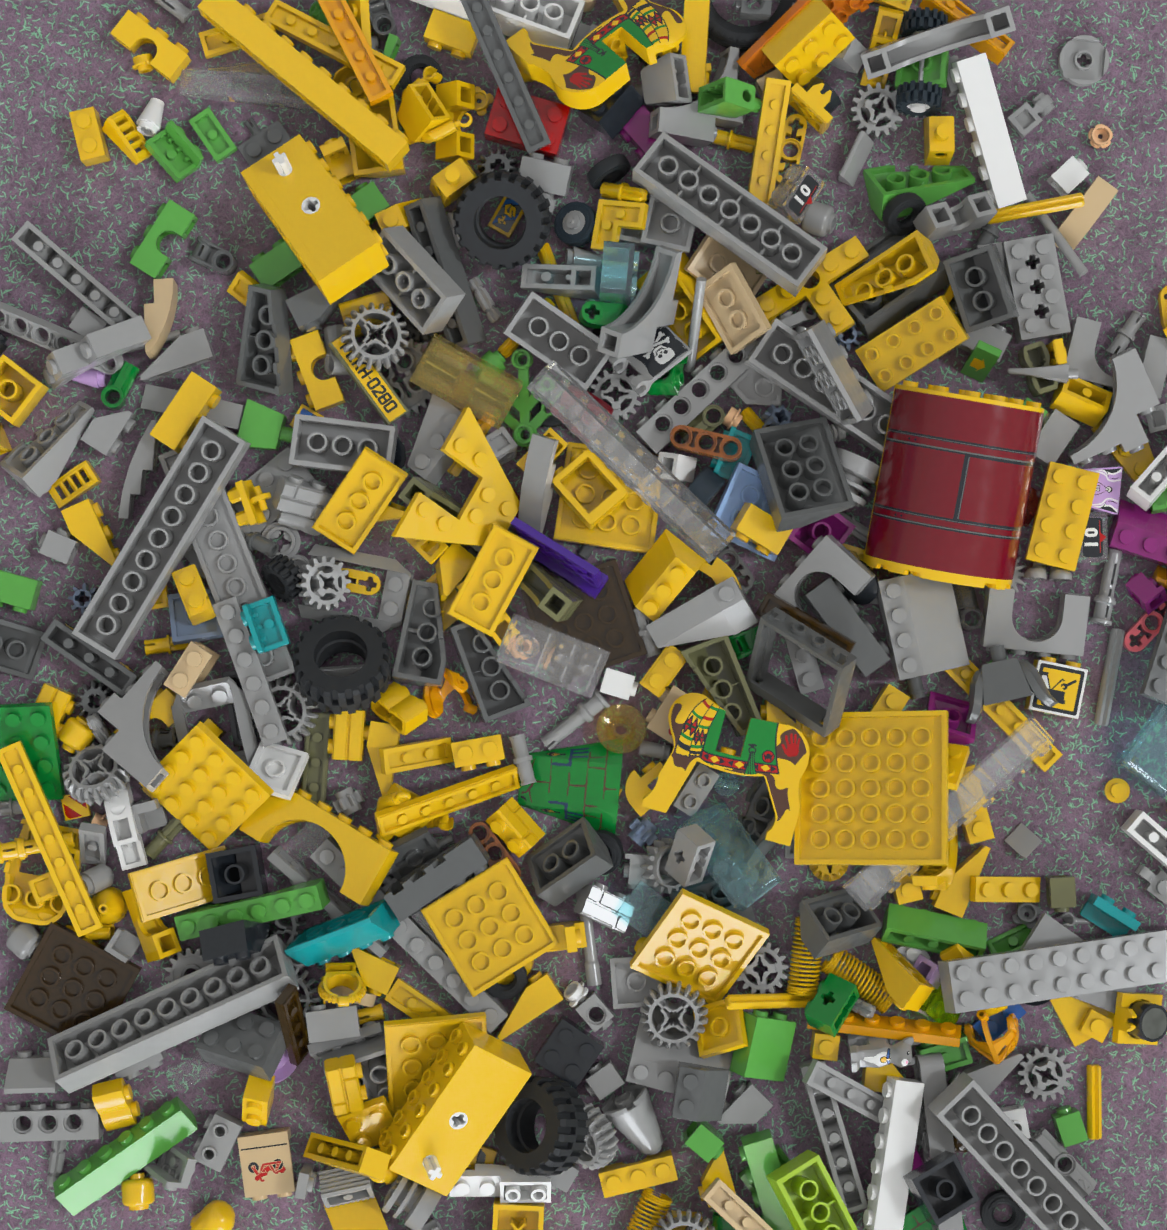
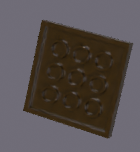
(600, 621)
(69, 981)

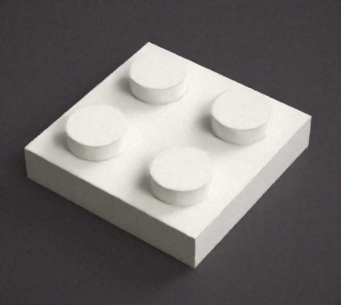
(279, 768)

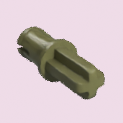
(164, 838)

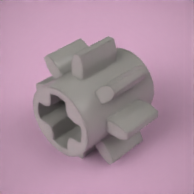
(348, 801)

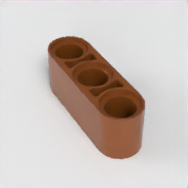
(697, 434)
(493, 840)

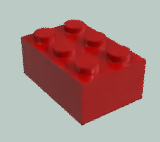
(503, 130)

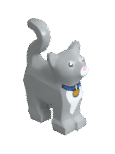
(879, 1052)

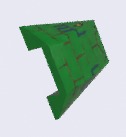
(576, 785)

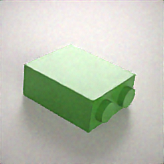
(768, 1046)

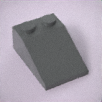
(312, 309)
(19, 648)

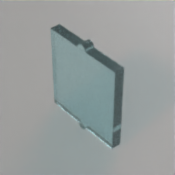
(643, 908)

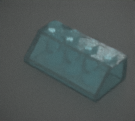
(735, 860)

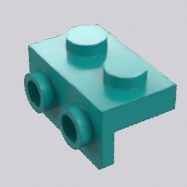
(725, 468)
(265, 625)
(1107, 916)

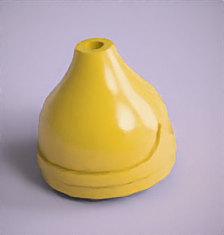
(110, 905)

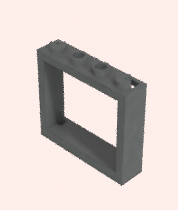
(783, 695)

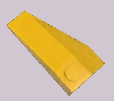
(890, 271)

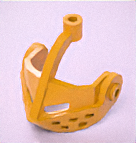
(435, 696)
(994, 1049)

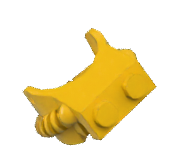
(341, 975)

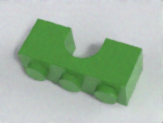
(170, 220)

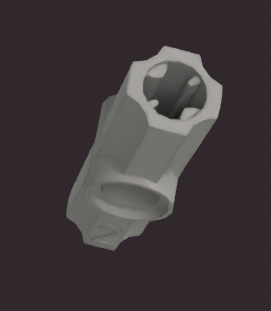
(1073, 1171)

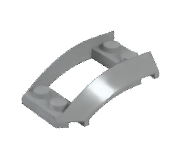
(395, 591)
(213, 694)

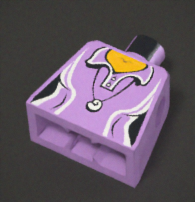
(1107, 490)

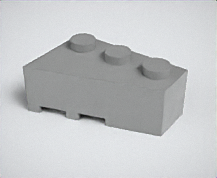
(426, 455)

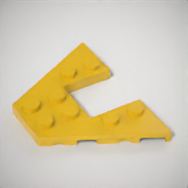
(488, 503)

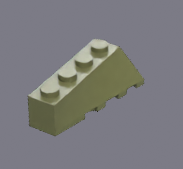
(723, 678)

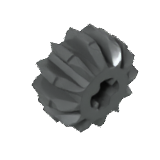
(493, 159)
(87, 697)

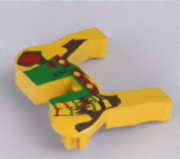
(598, 62)
(768, 751)

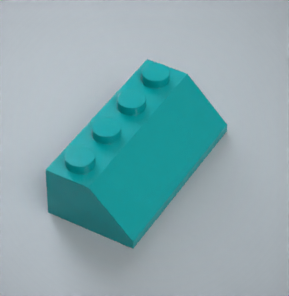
(344, 934)

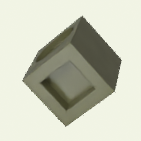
(1061, 892)

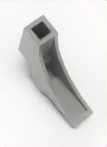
(686, 123)
(652, 308)
(94, 349)
(1121, 425)
(131, 715)

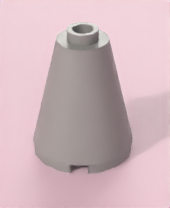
(635, 1118)

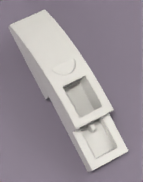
(124, 830)
(502, 1182)

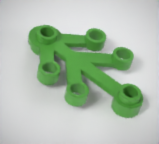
(524, 403)

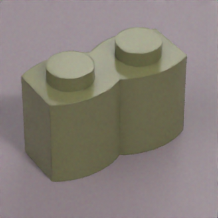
(1036, 356)

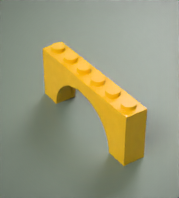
(364, 856)

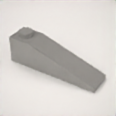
(707, 616)

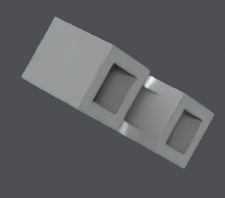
(941, 221)

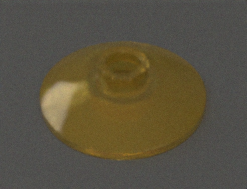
(624, 716)

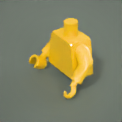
(423, 112)
(399, 794)

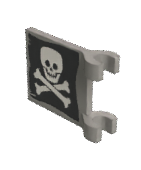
(666, 353)

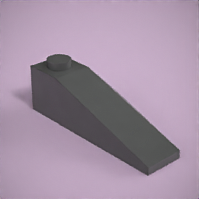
(421, 645)
(759, 815)

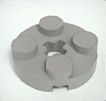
(1073, 71)

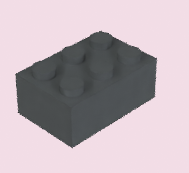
(245, 1045)

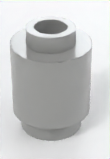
(97, 878)

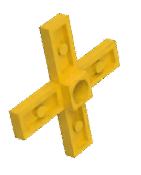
(820, 297)

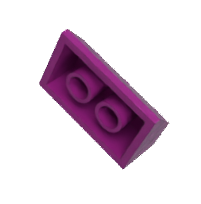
(1139, 533)

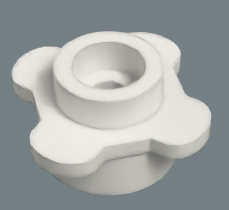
(575, 993)

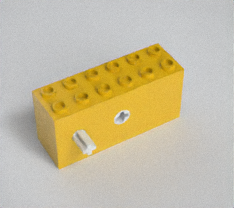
(316, 218)
(454, 1108)

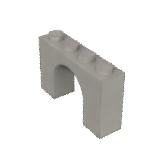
(1081, 356)
(827, 557)
(1064, 639)

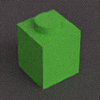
(1069, 1126)

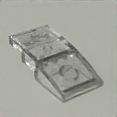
(552, 655)

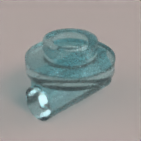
(726, 784)

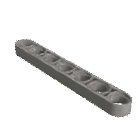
(54, 332)

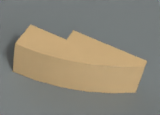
(1082, 219)
(160, 314)

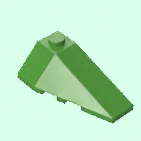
(885, 184)

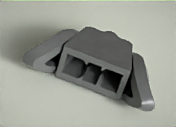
(1005, 681)

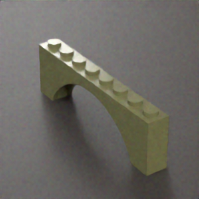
(541, 586)

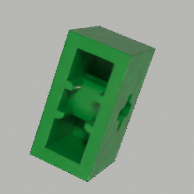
(831, 1004)

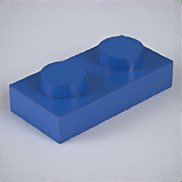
(997, 1023)

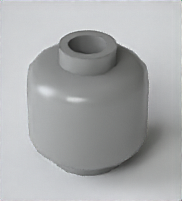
(819, 219)
(23, 940)

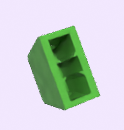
(728, 98)
(264, 427)

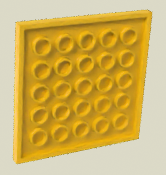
(875, 791)

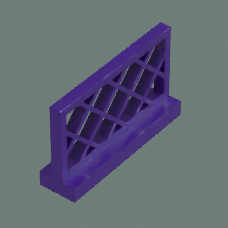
(562, 561)

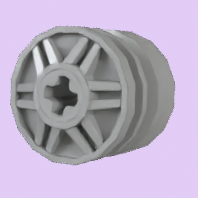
(858, 470)
(413, 1199)

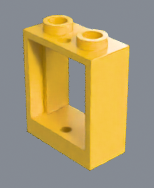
(602, 510)

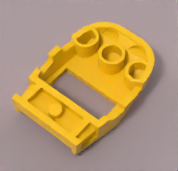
(17, 895)

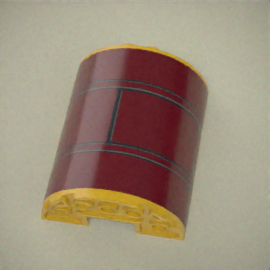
(953, 485)

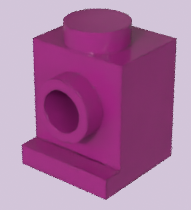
(1146, 592)

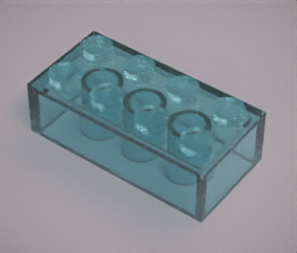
(619, 273)

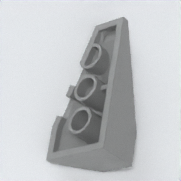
(43, 460)

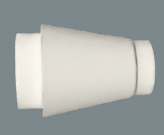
(150, 119)

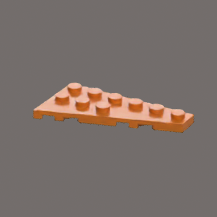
(754, 59)

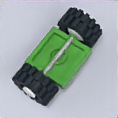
(922, 82)

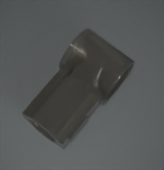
(967, 603)

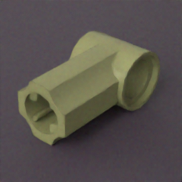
(702, 423)

